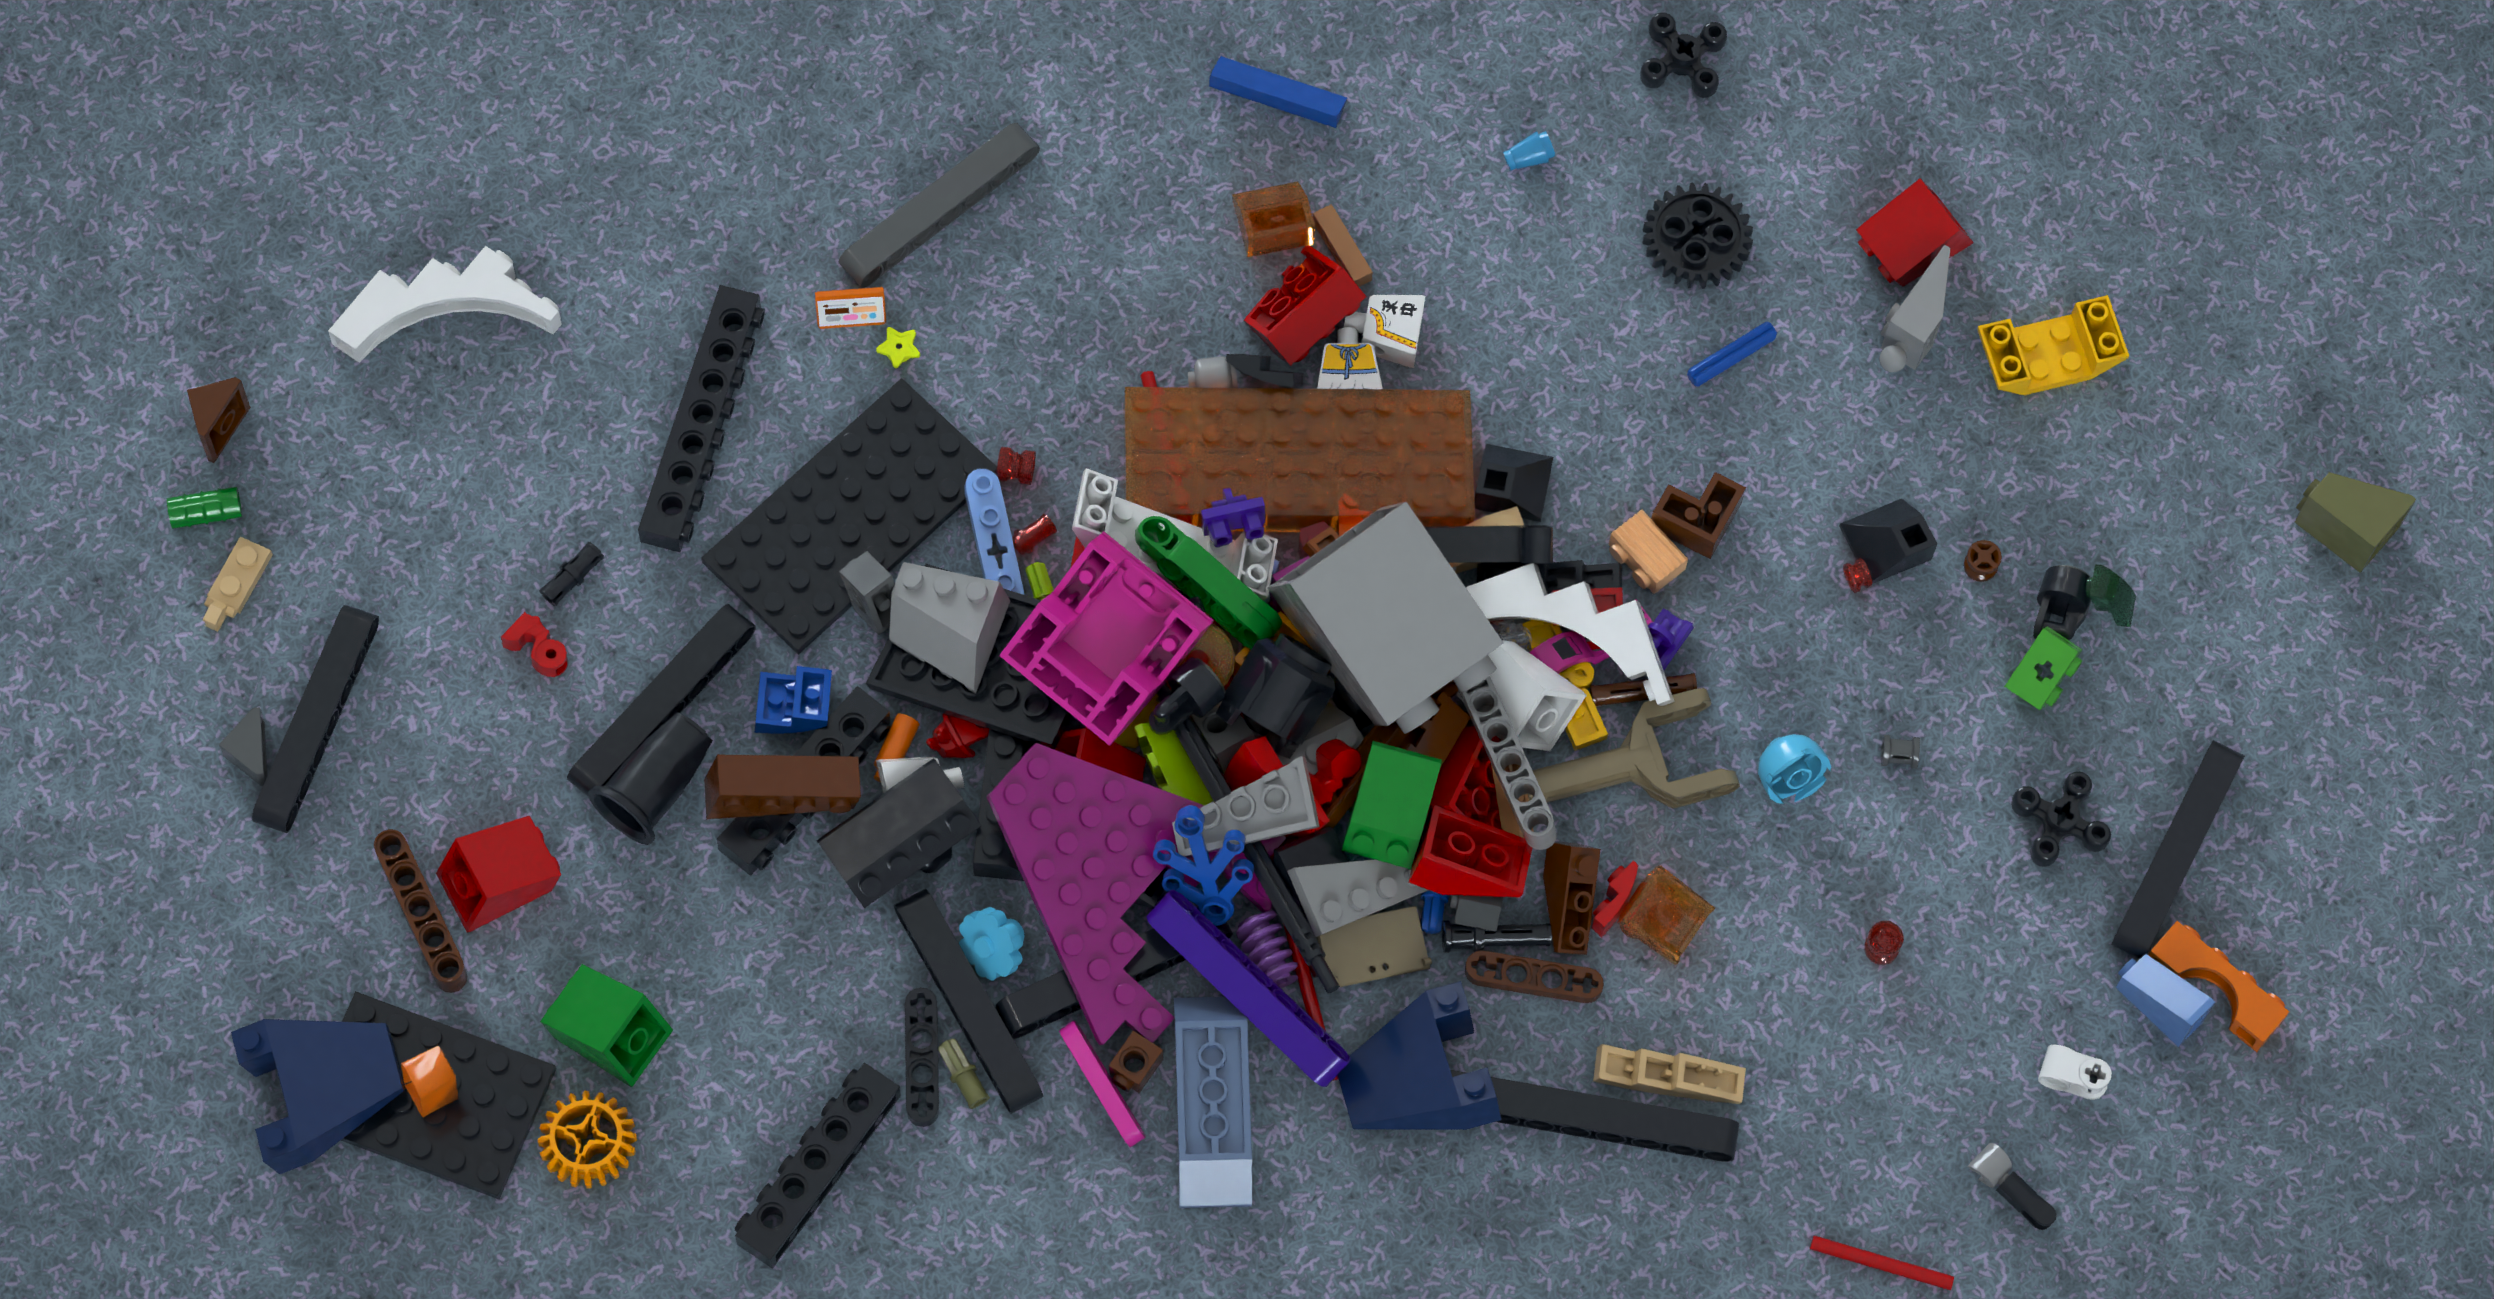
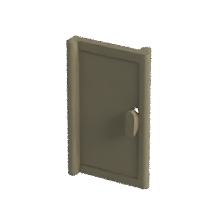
(1363, 946)

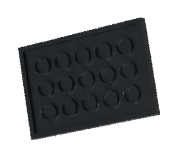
(1003, 698)
(472, 1137)

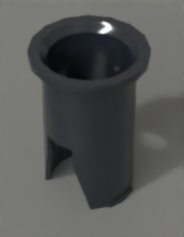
(652, 778)

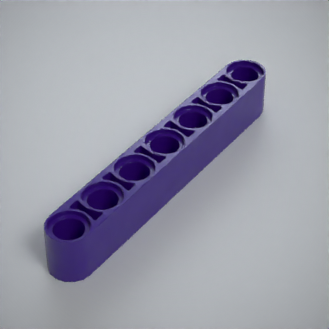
(1248, 988)

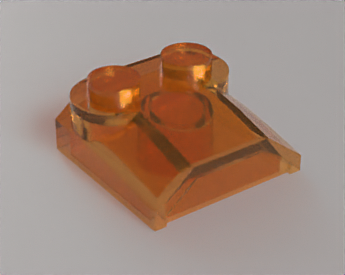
(1664, 914)

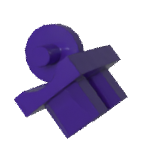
(1233, 514)
(1669, 635)

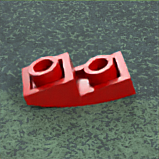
(1619, 891)

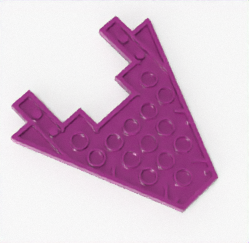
(1086, 857)

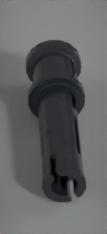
(1467, 937)

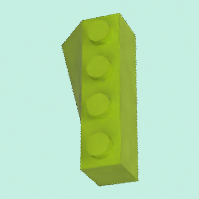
(1171, 765)

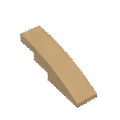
(1669, 1075)

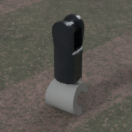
(1993, 1167)

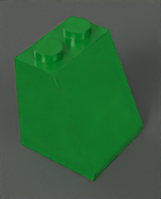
(607, 1024)

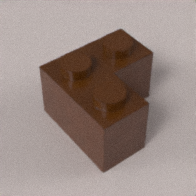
(1699, 522)

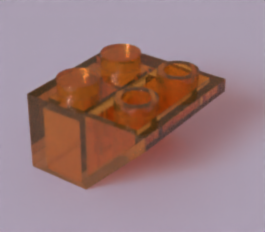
(1274, 218)

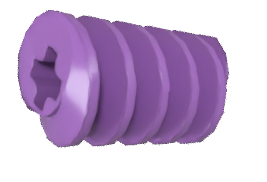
(1264, 947)

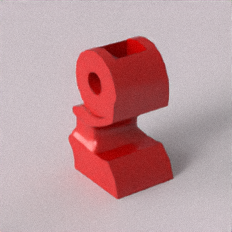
(547, 655)
(1334, 762)

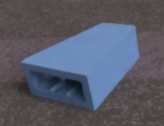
(2164, 997)

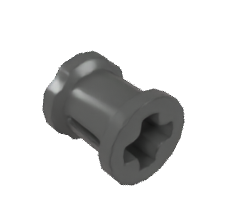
(1900, 751)

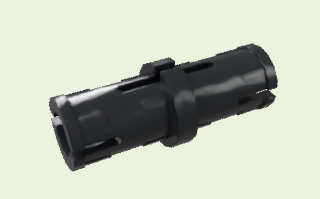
(571, 574)

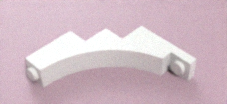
(1617, 631)

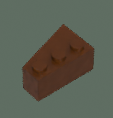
(1439, 732)

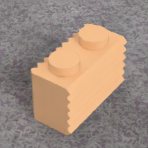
(1647, 552)

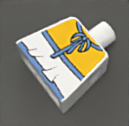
(1349, 363)

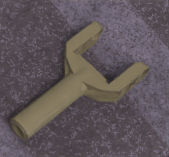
(1640, 761)

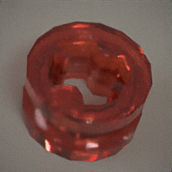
(1857, 575)

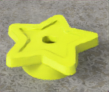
(900, 355)

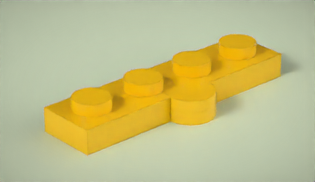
(1586, 724)

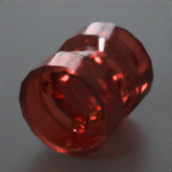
(1015, 465)
(1885, 935)

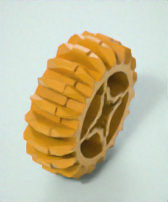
(574, 1133)

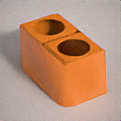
(432, 1081)

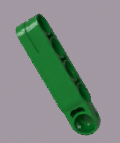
(1203, 576)

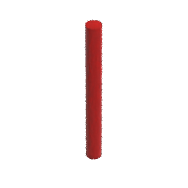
(1882, 1262)

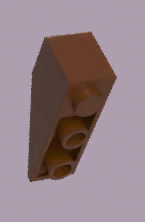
(1570, 893)

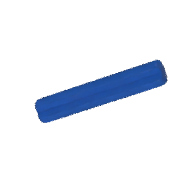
(1732, 354)

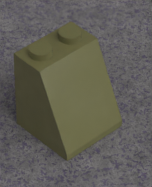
(2352, 516)

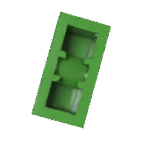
(2046, 648)

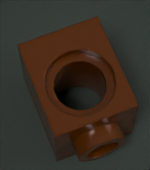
(1139, 1048)

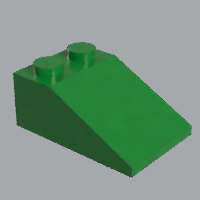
(1391, 805)

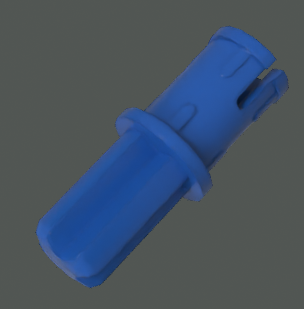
(1432, 911)

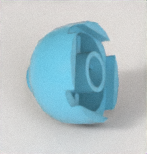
(1795, 761)

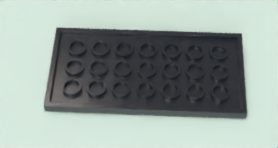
(868, 490)

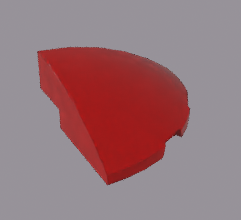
(1254, 761)

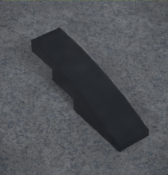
(1561, 574)

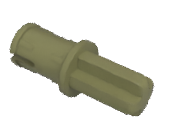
(963, 1073)

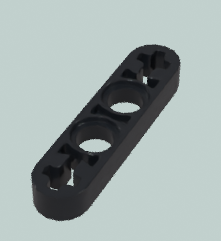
(921, 1057)

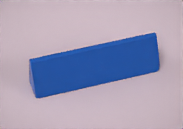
(1277, 91)

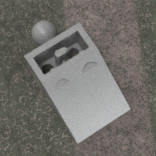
(1915, 323)

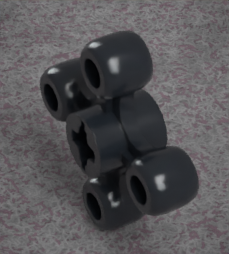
(1683, 55)
(2072, 825)

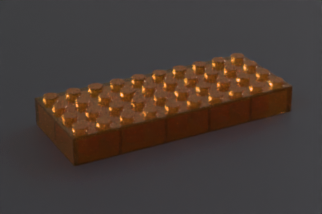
(1302, 451)

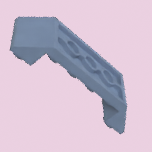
(1212, 1103)

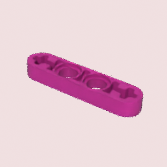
(1102, 1084)

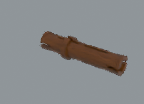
(1604, 694)

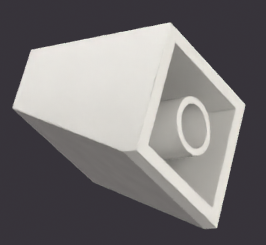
(1533, 696)

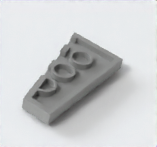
(1262, 810)
(1349, 891)

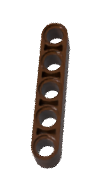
(416, 895)

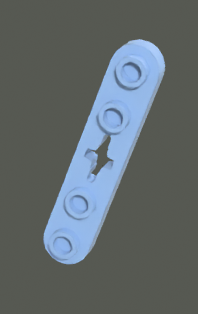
(989, 520)

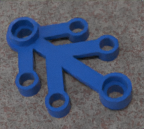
(1203, 869)

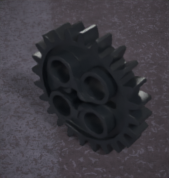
(1679, 214)

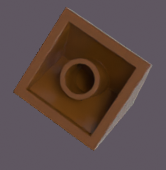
(218, 413)

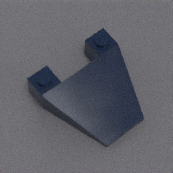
(1404, 1075)
(329, 1079)

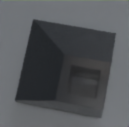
(1512, 480)
(1890, 539)

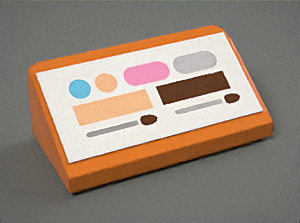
(850, 307)

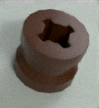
(1985, 553)

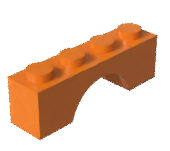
(2253, 1010)

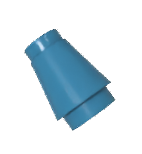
(1530, 151)

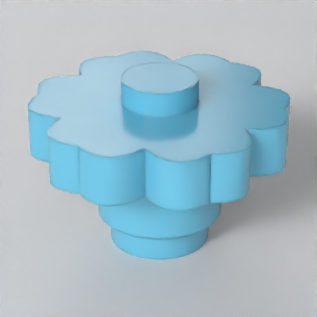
(992, 942)

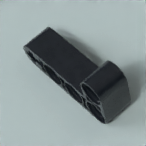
(1494, 543)

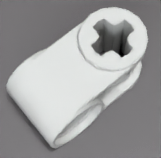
(2071, 1071)

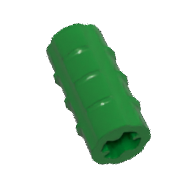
(204, 507)

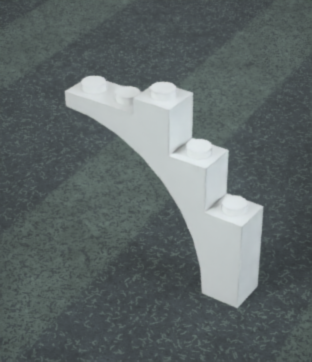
(438, 289)

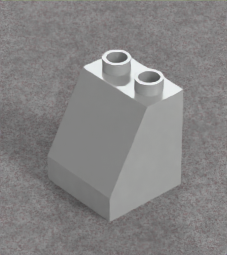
(1389, 617)

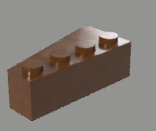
(780, 785)

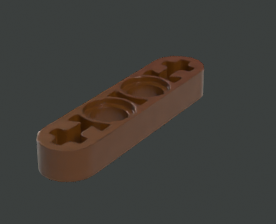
(1534, 971)

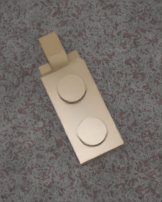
(235, 582)

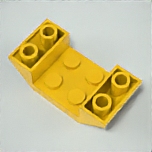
(2055, 349)

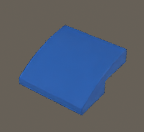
(793, 701)

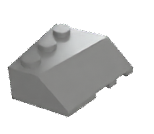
(947, 620)

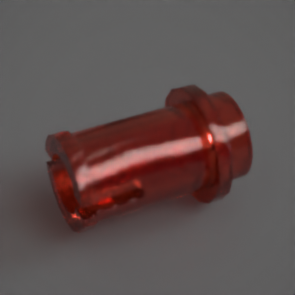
(1033, 534)

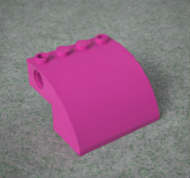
(1106, 638)

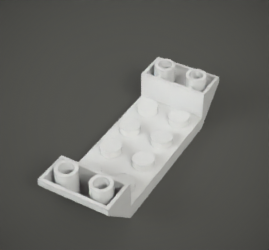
(1103, 511)

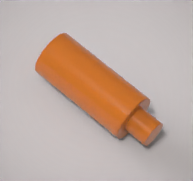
(897, 740)

